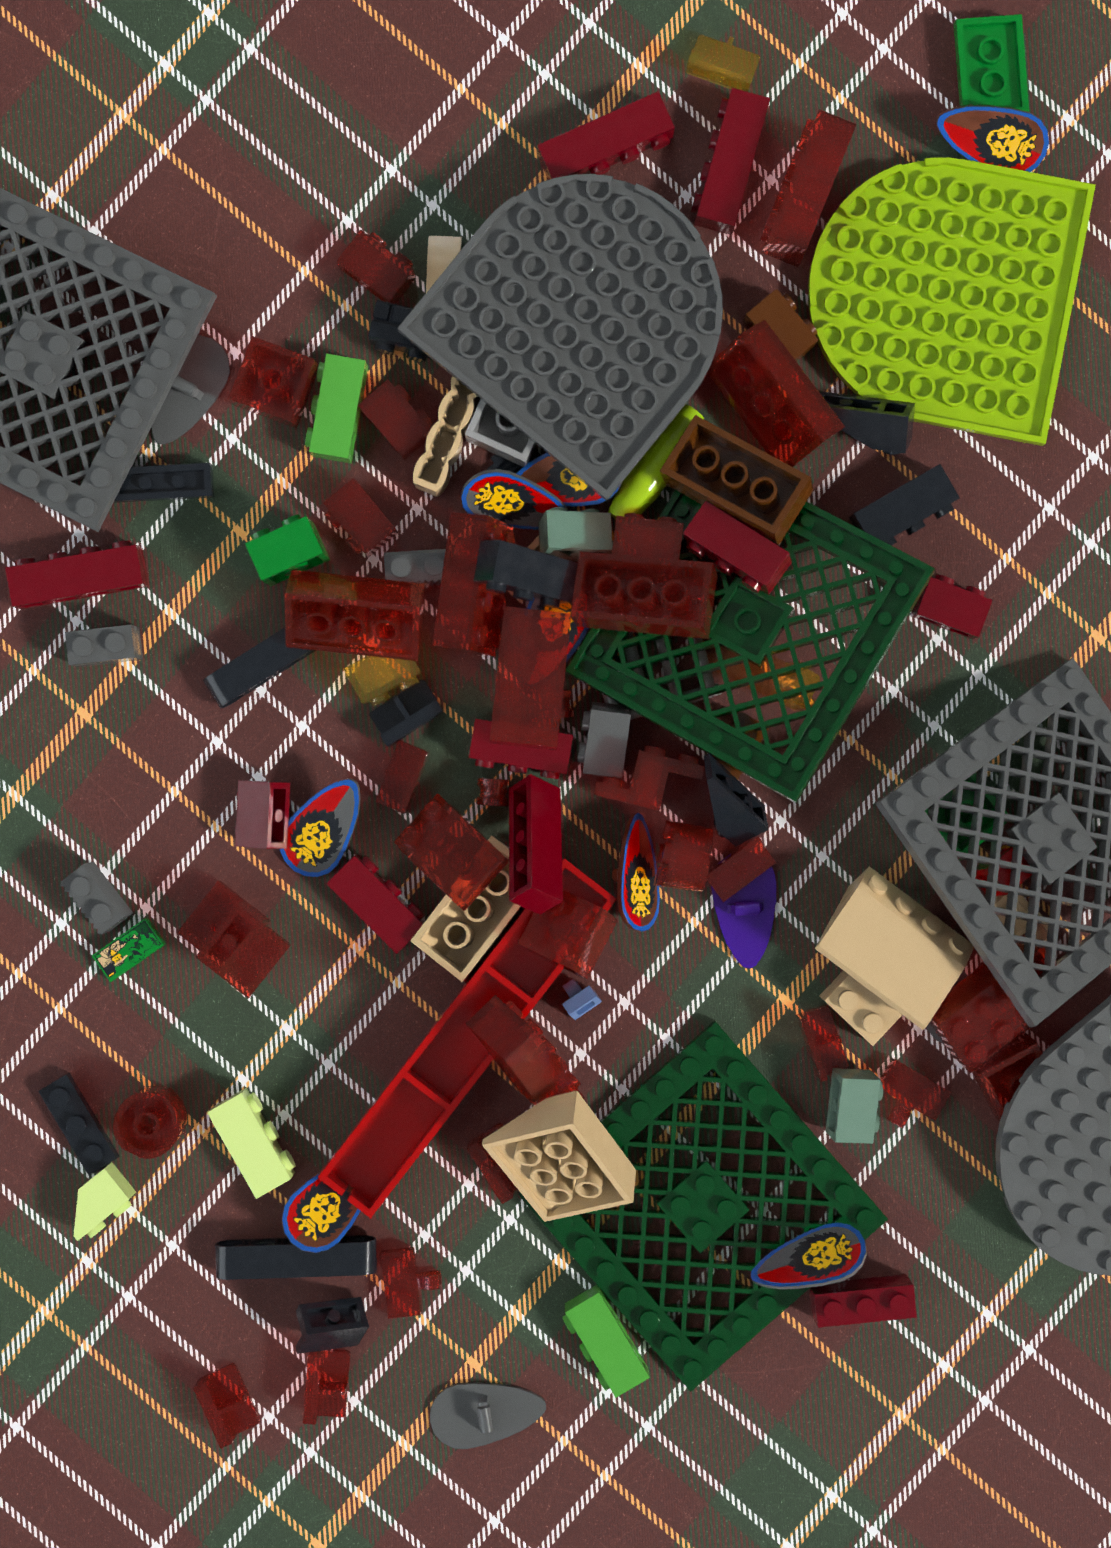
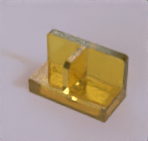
(722, 63)
(791, 682)

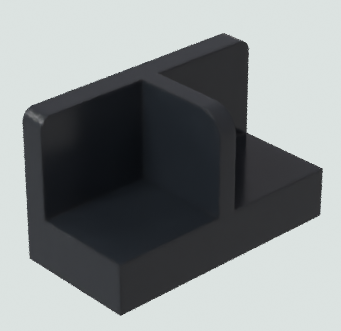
(406, 713)
(331, 1324)

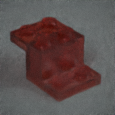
(649, 778)
(234, 939)

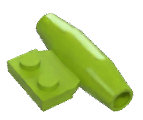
(645, 480)

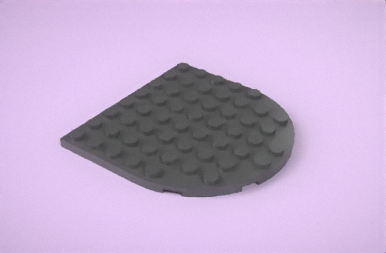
(579, 320)
(1058, 1147)

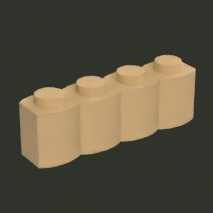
(445, 439)

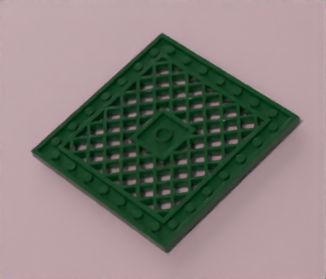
(749, 627)
(707, 1206)

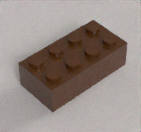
(737, 479)

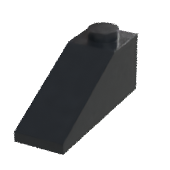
(875, 421)
(735, 808)

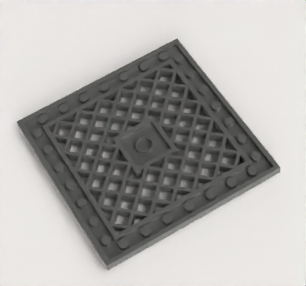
(45, 356)
(1046, 837)

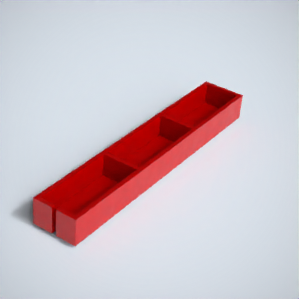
(443, 1064)

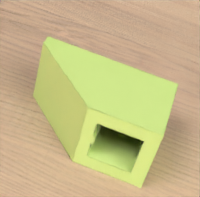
(100, 1197)

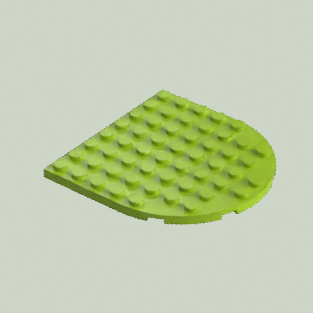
(953, 292)

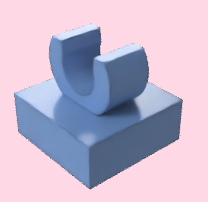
(580, 1000)

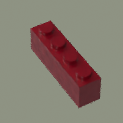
(608, 139)
(731, 162)
(77, 576)
(535, 845)

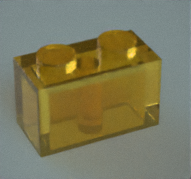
(377, 676)

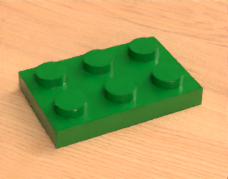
(991, 61)

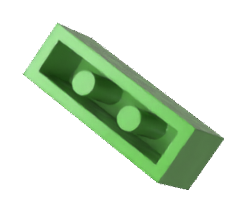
(337, 408)
(605, 1341)

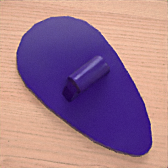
(748, 918)

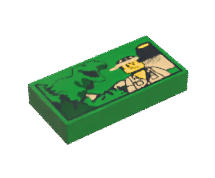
(128, 949)

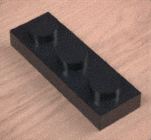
(167, 483)
(79, 1123)

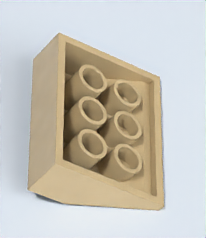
(894, 947)
(563, 1159)

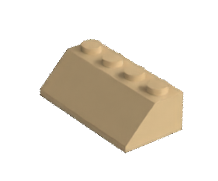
(464, 938)

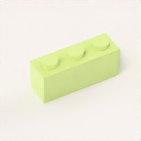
(252, 1142)

